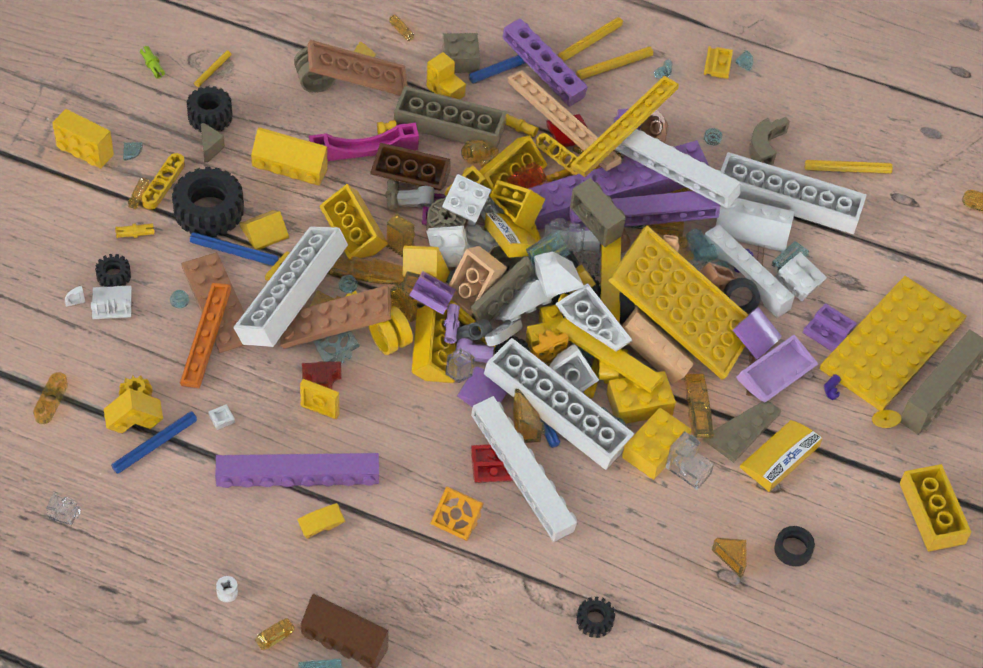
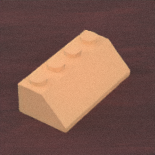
(657, 346)

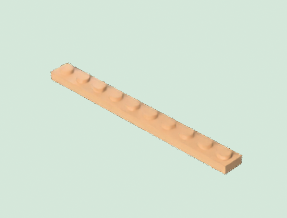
(558, 115)

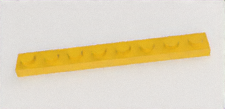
(624, 126)

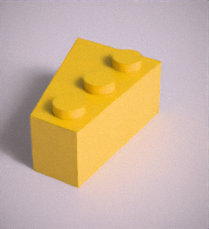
(518, 203)

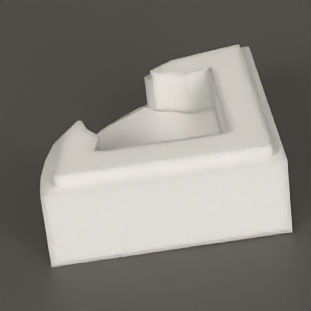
(75, 297)

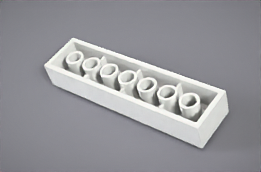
(791, 191)
(290, 286)
(559, 403)

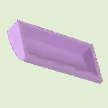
(777, 369)

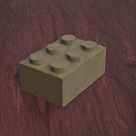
(597, 212)

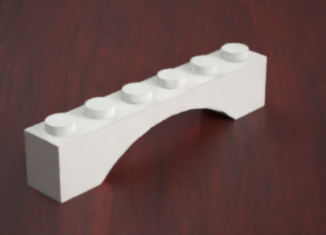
(772, 292)

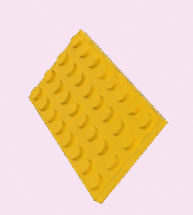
(681, 301)
(893, 343)

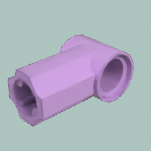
(481, 352)

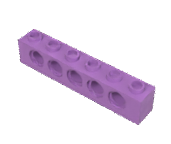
(544, 62)

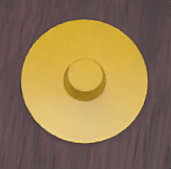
(886, 418)

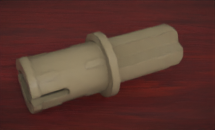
(391, 195)

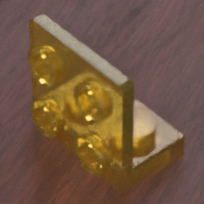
(402, 300)

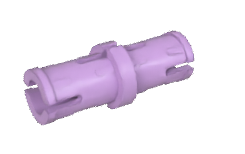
(451, 323)

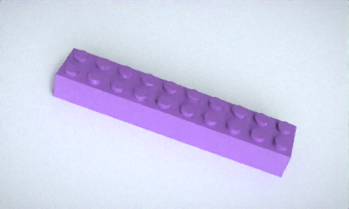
(622, 181)

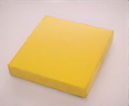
(319, 399)

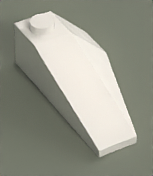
(593, 317)

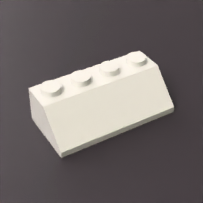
(757, 223)

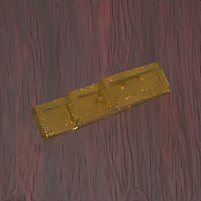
(368, 271)
(699, 406)

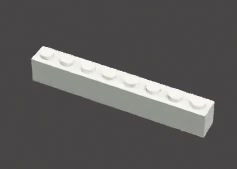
(681, 168)
(524, 469)

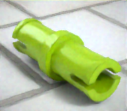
(152, 62)

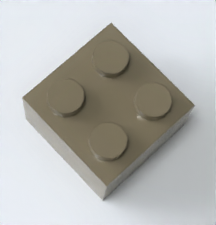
(464, 50)

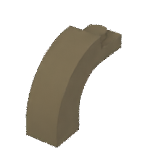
(759, 148)

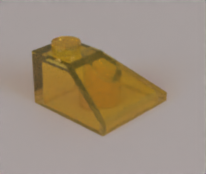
(526, 419)

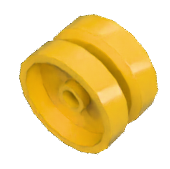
(392, 333)

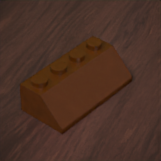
(411, 166)
(344, 632)

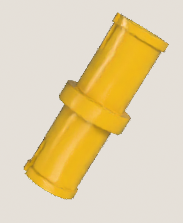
(521, 125)
(134, 230)

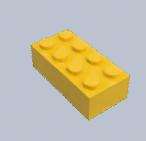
(935, 507)

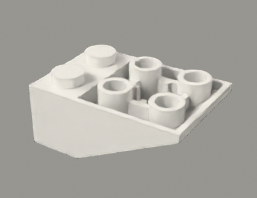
(524, 300)

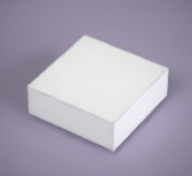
(221, 417)

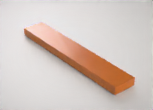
(205, 335)

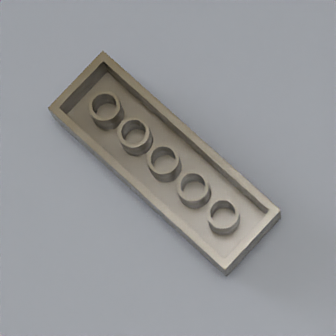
(450, 117)
(943, 383)

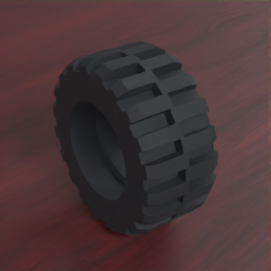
(203, 184)

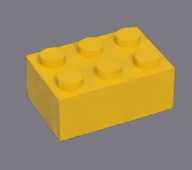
(83, 138)
(636, 404)
(651, 443)

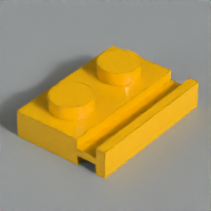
(718, 62)

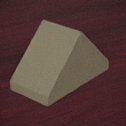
(212, 142)

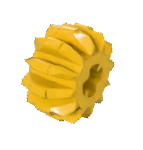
(137, 384)

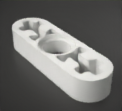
(503, 332)

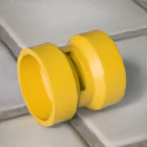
(383, 127)

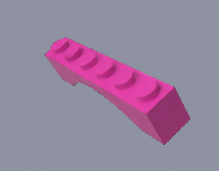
(339, 148)

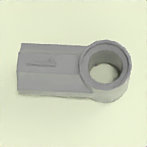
(416, 198)

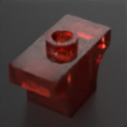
(527, 176)
(322, 372)

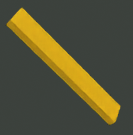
(618, 360)

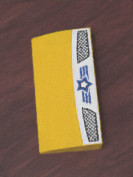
(509, 236)
(781, 454)

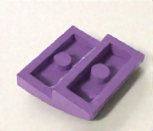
(432, 292)
(829, 327)
(757, 333)
(480, 388)

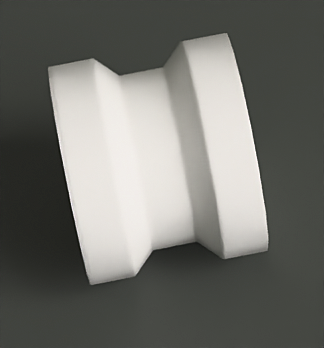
(228, 594)

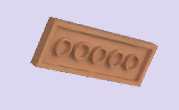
(356, 68)
(200, 275)
(338, 316)

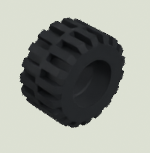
(209, 98)

